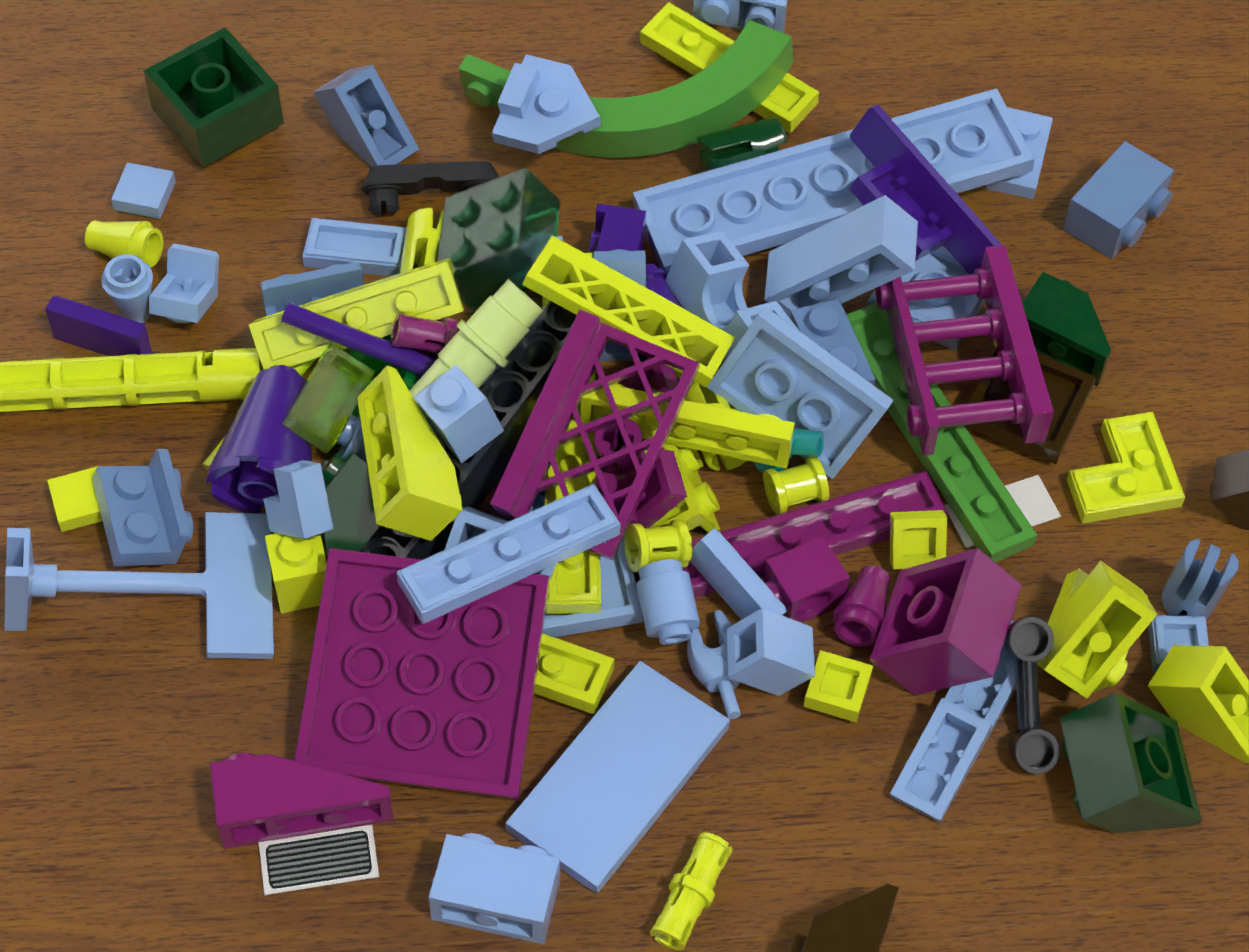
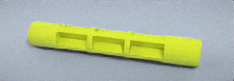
(128, 379)

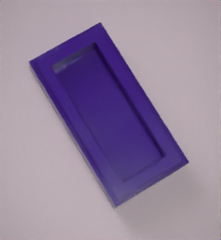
(96, 329)

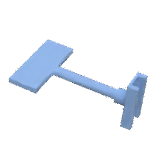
(233, 583)

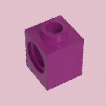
(807, 579)

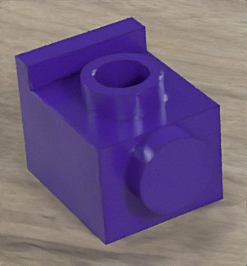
(618, 229)

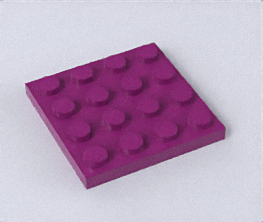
(417, 699)

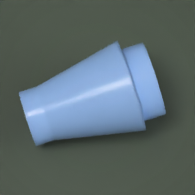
(129, 284)

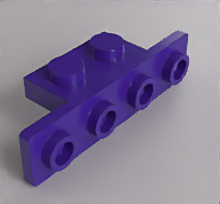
(919, 190)

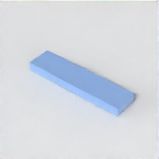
(508, 553)

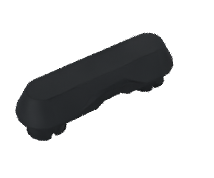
(388, 181)

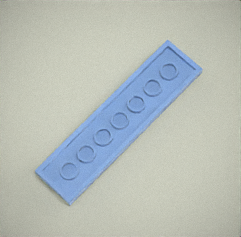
(808, 185)

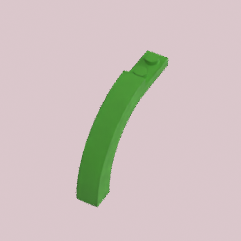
(670, 116)

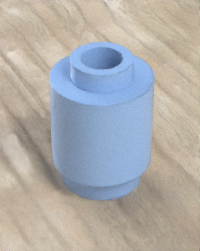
(667, 601)

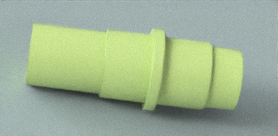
(485, 337)

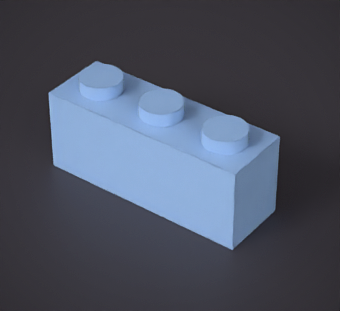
(843, 257)

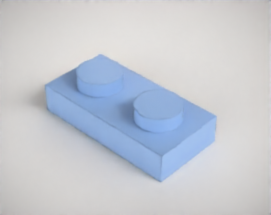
(1035, 131)

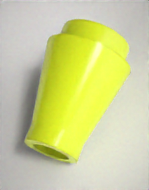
(123, 238)

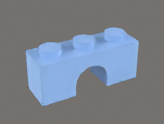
(709, 284)

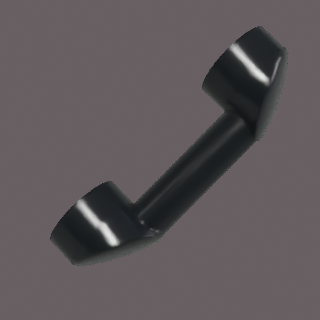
(1028, 642)

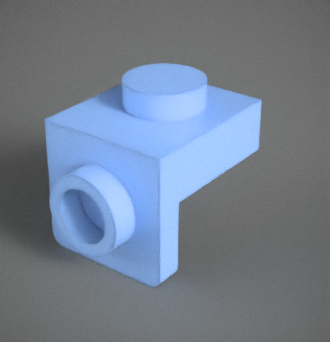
(188, 285)

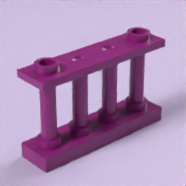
(1003, 321)

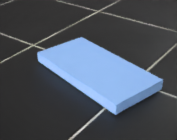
(618, 776)

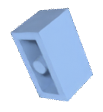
(495, 887)

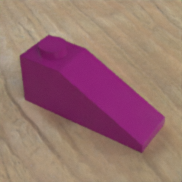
(282, 798)

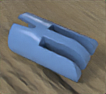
(1197, 583)

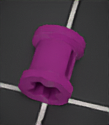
(610, 440)

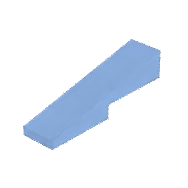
(954, 741)

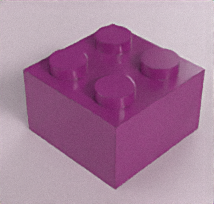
(946, 622)

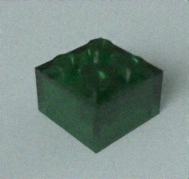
(497, 233)

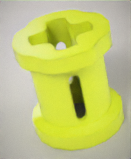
(796, 485)
(657, 544)

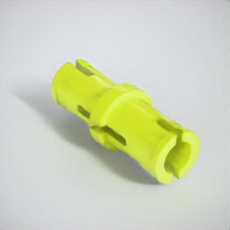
(691, 891)

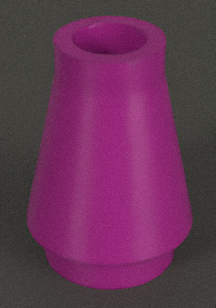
(863, 608)

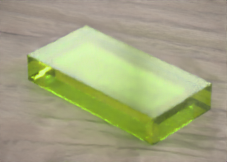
(328, 398)

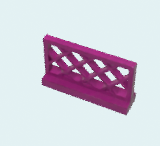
(559, 404)

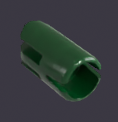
(740, 143)

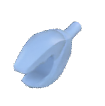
(711, 664)

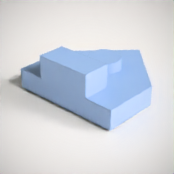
(542, 106)

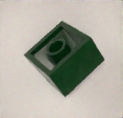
(1128, 767)

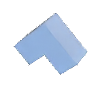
(301, 501)

